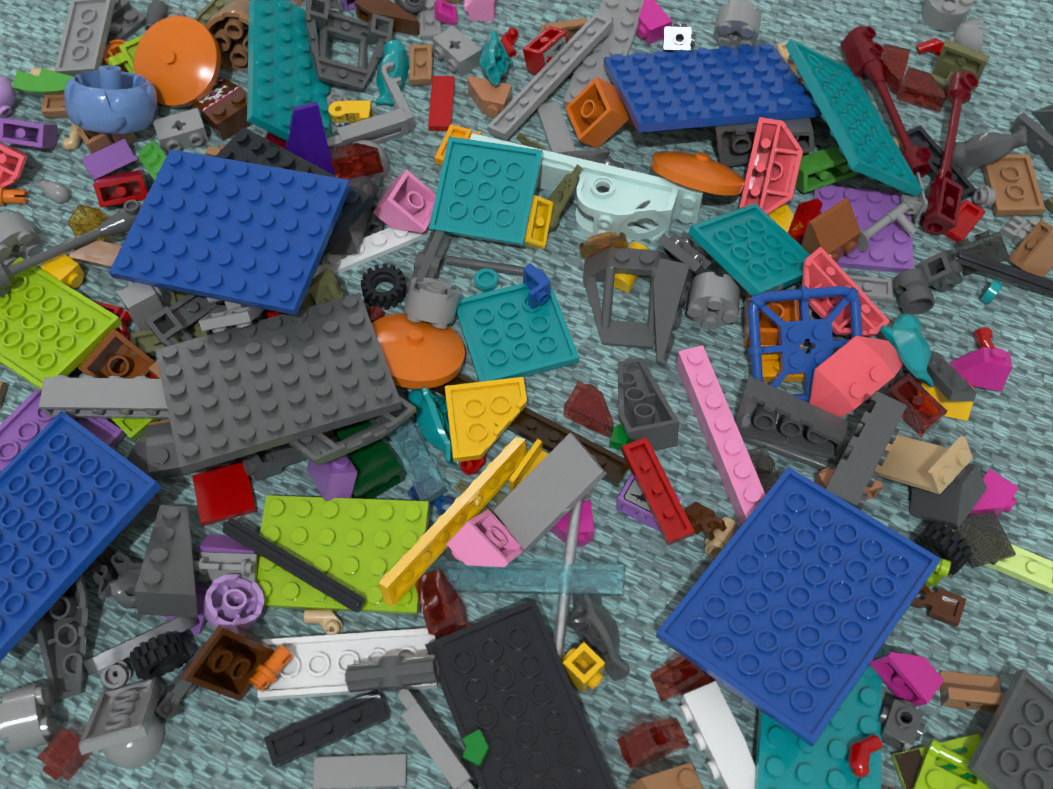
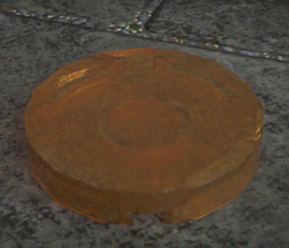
(601, 242)

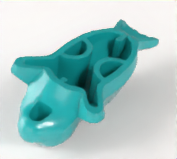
(394, 52)
(494, 59)
(910, 345)
(433, 420)

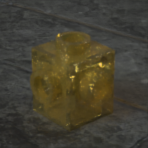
(85, 220)

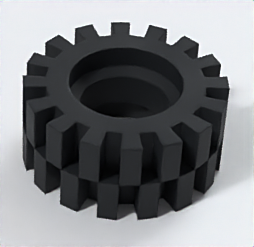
(380, 275)
(945, 545)
(159, 656)

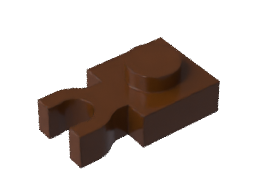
(704, 520)
(942, 605)

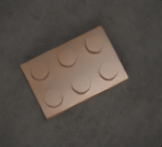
(1014, 186)

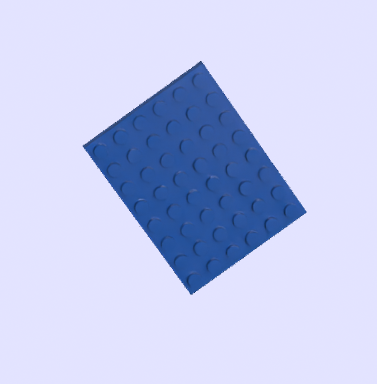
(708, 87)
(232, 231)
(57, 514)
(798, 604)

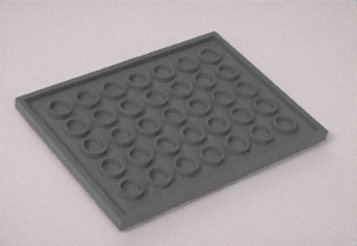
(274, 382)

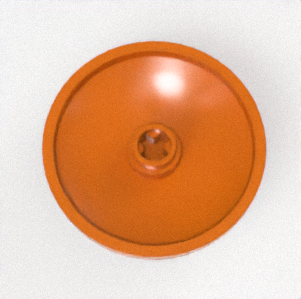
(178, 60)
(697, 172)
(419, 352)

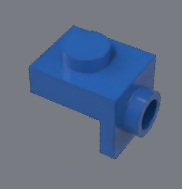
(539, 285)

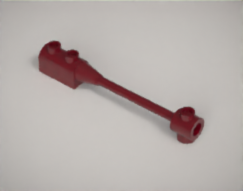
(866, 62)
(944, 193)

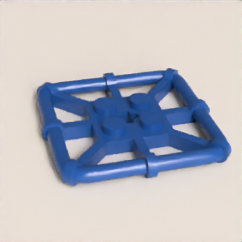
(793, 333)

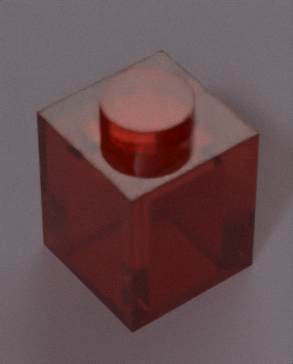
(63, 756)

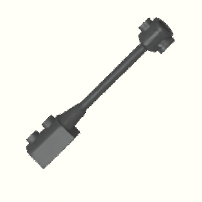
(118, 223)

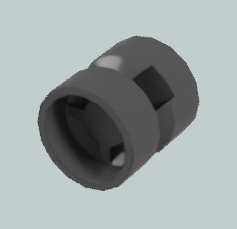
(913, 292)

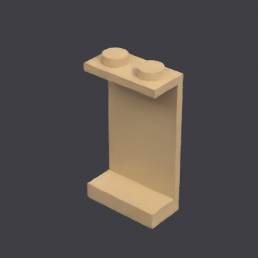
(924, 463)

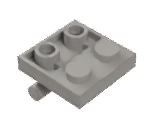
(229, 315)

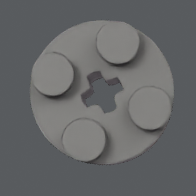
(945, 14)
(737, 24)
(17, 238)
(714, 300)
(431, 302)
(27, 717)

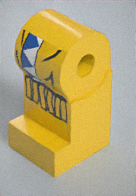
(349, 112)

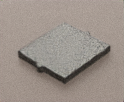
(986, 539)

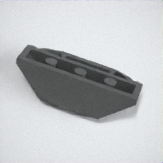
(157, 454)

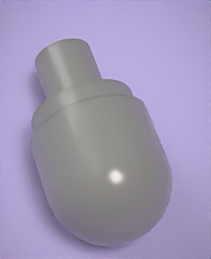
(55, 191)

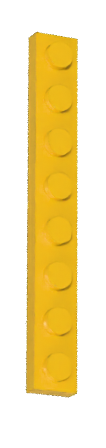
(466, 507)

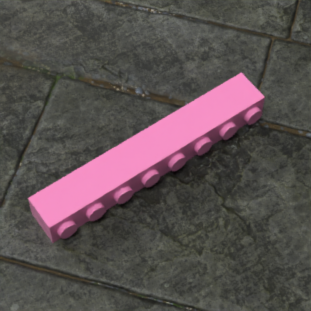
(720, 432)

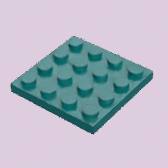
(486, 190)
(752, 249)
(511, 337)

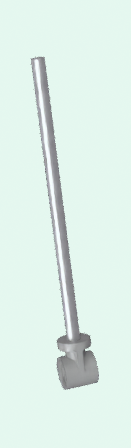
(569, 558)

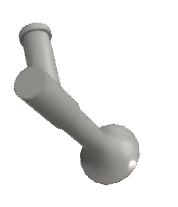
(895, 214)

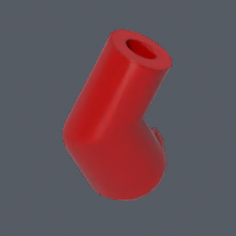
(508, 41)
(933, 45)
(122, 329)
(983, 337)
(473, 466)
(860, 754)

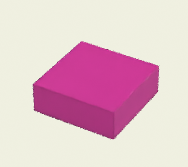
(445, 12)

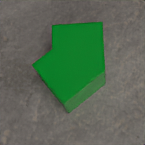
(619, 438)
(476, 748)

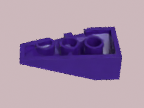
(308, 136)

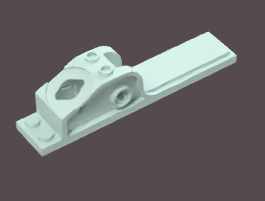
(624, 201)

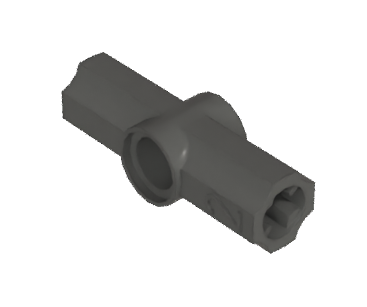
(431, 259)
(392, 673)

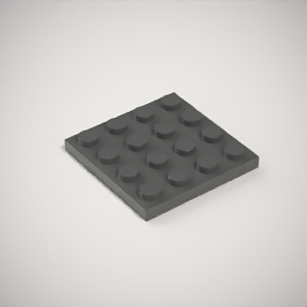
(1019, 739)

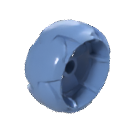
(110, 101)

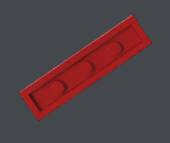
(657, 491)

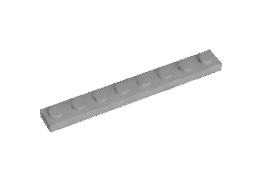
(550, 77)

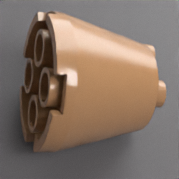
(231, 33)

